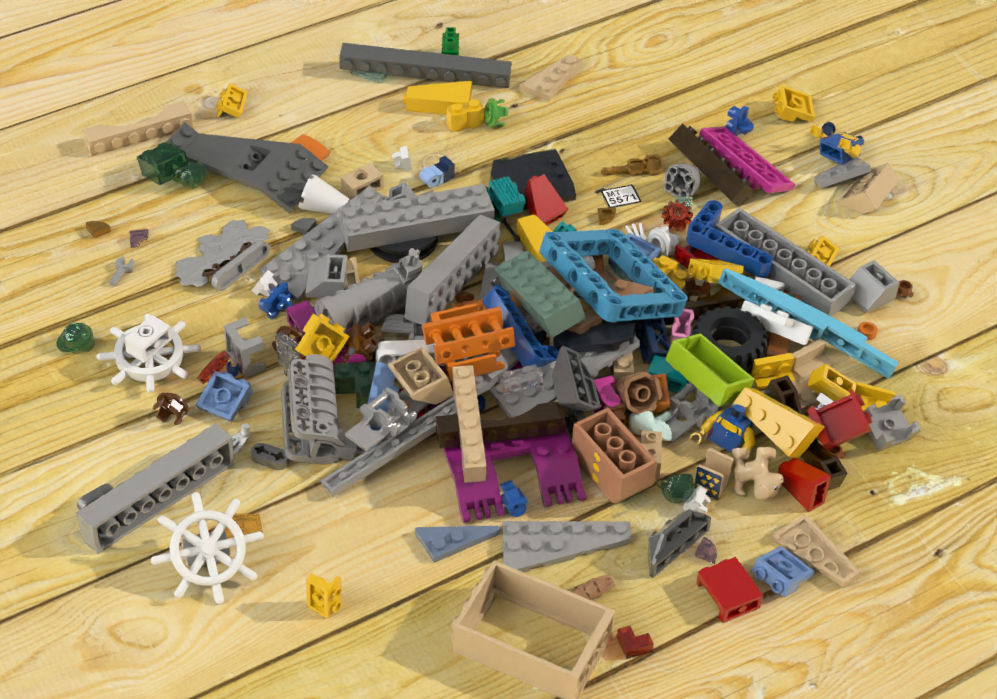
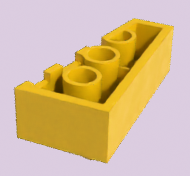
(779, 422)

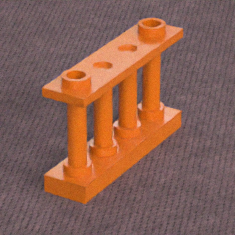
(467, 325)

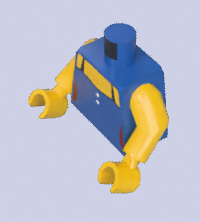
(838, 147)
(728, 429)

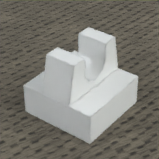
(403, 159)
(264, 283)
(697, 500)

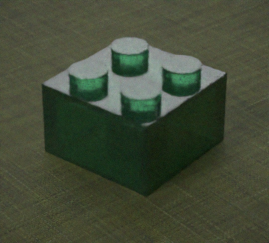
(162, 162)

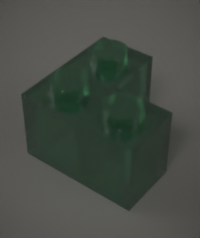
(354, 378)

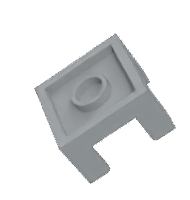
(241, 349)
(890, 425)

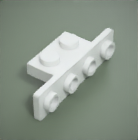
(779, 322)

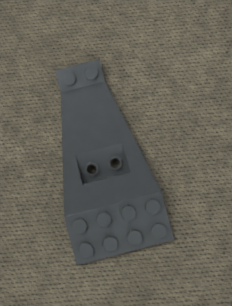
(277, 170)

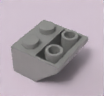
(327, 276)
(873, 286)

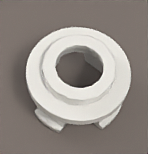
(662, 240)

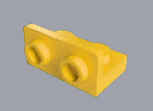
(231, 101)
(823, 250)
(771, 368)
(873, 395)
(323, 596)

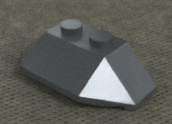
(574, 382)
(675, 539)

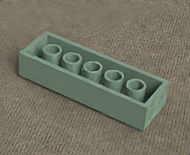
(540, 293)

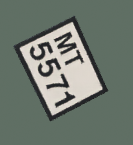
(620, 196)

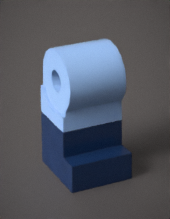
(438, 173)

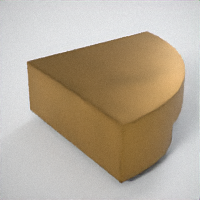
(606, 215)
(97, 228)

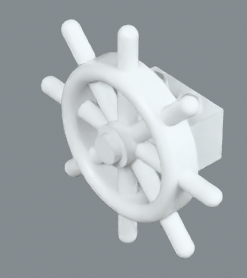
(147, 345)
(207, 547)

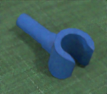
(234, 371)

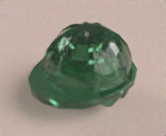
(191, 176)
(76, 338)
(677, 488)

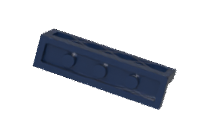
(649, 338)

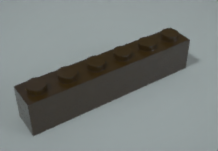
(712, 166)

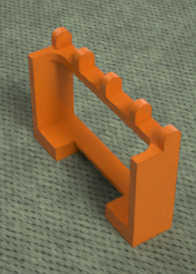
(480, 364)

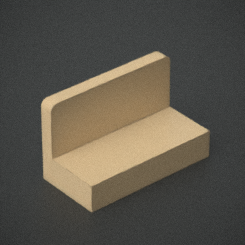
(810, 358)

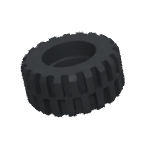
(737, 327)

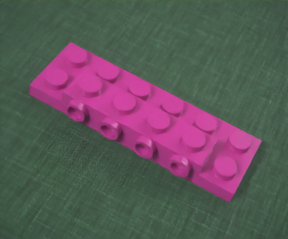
(746, 160)

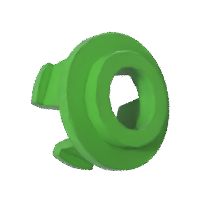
(493, 112)

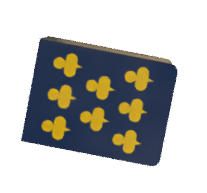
(715, 473)

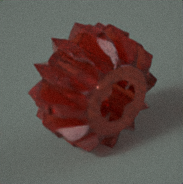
(675, 220)

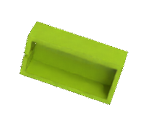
(708, 369)

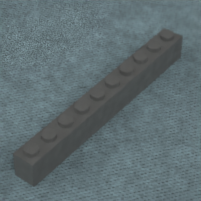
(425, 65)

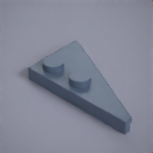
(447, 541)

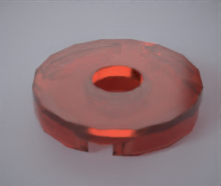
(215, 365)

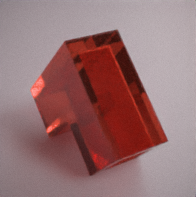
(634, 645)

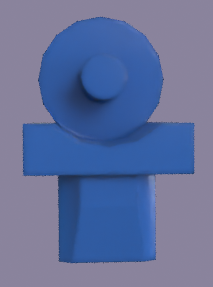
(740, 123)
(278, 299)
(513, 499)

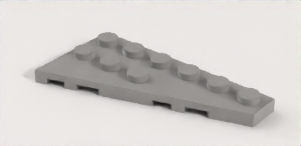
(552, 542)

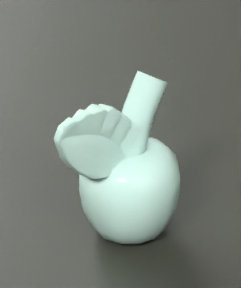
(648, 422)

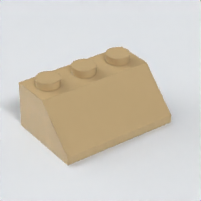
(870, 189)
(422, 377)

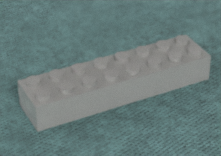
(413, 217)
(796, 268)
(452, 269)
(155, 488)

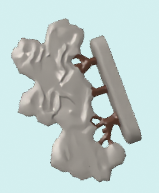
(222, 248)

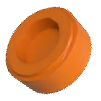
(868, 329)

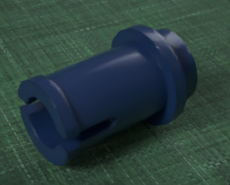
(828, 128)

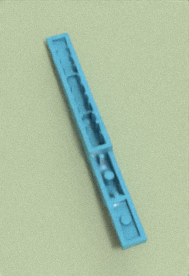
(823, 325)

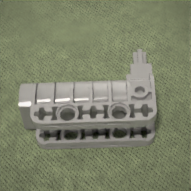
(373, 297)
(313, 414)

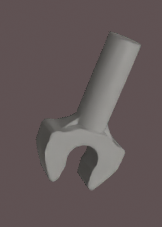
(119, 264)

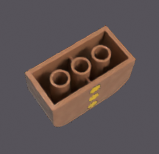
(612, 456)

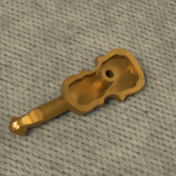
(650, 164)

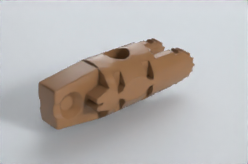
(594, 587)

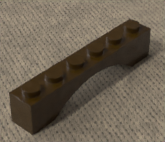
(721, 299)
(539, 421)
(815, 455)

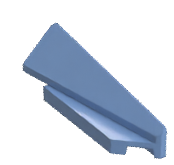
(382, 379)

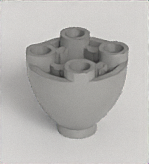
(682, 180)

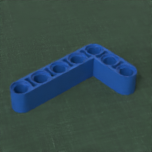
(725, 247)
(526, 344)

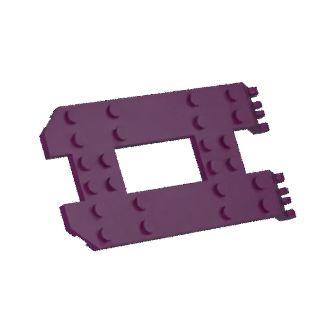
(552, 456)

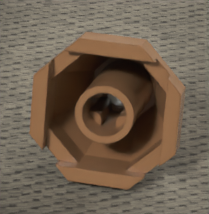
(639, 392)

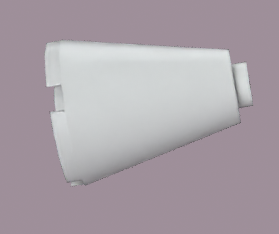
(321, 197)

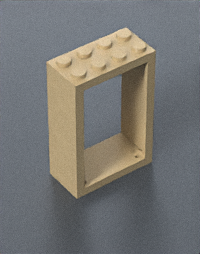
(547, 601)

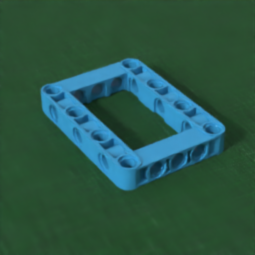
(564, 253)

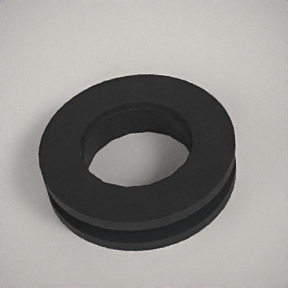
(396, 251)

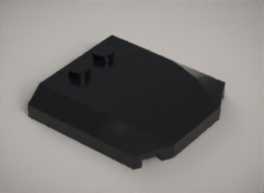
(525, 166)
(598, 338)

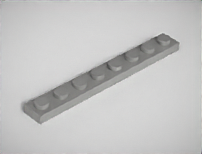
(386, 450)

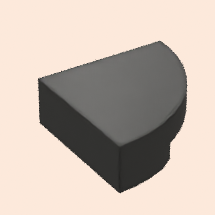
(303, 225)

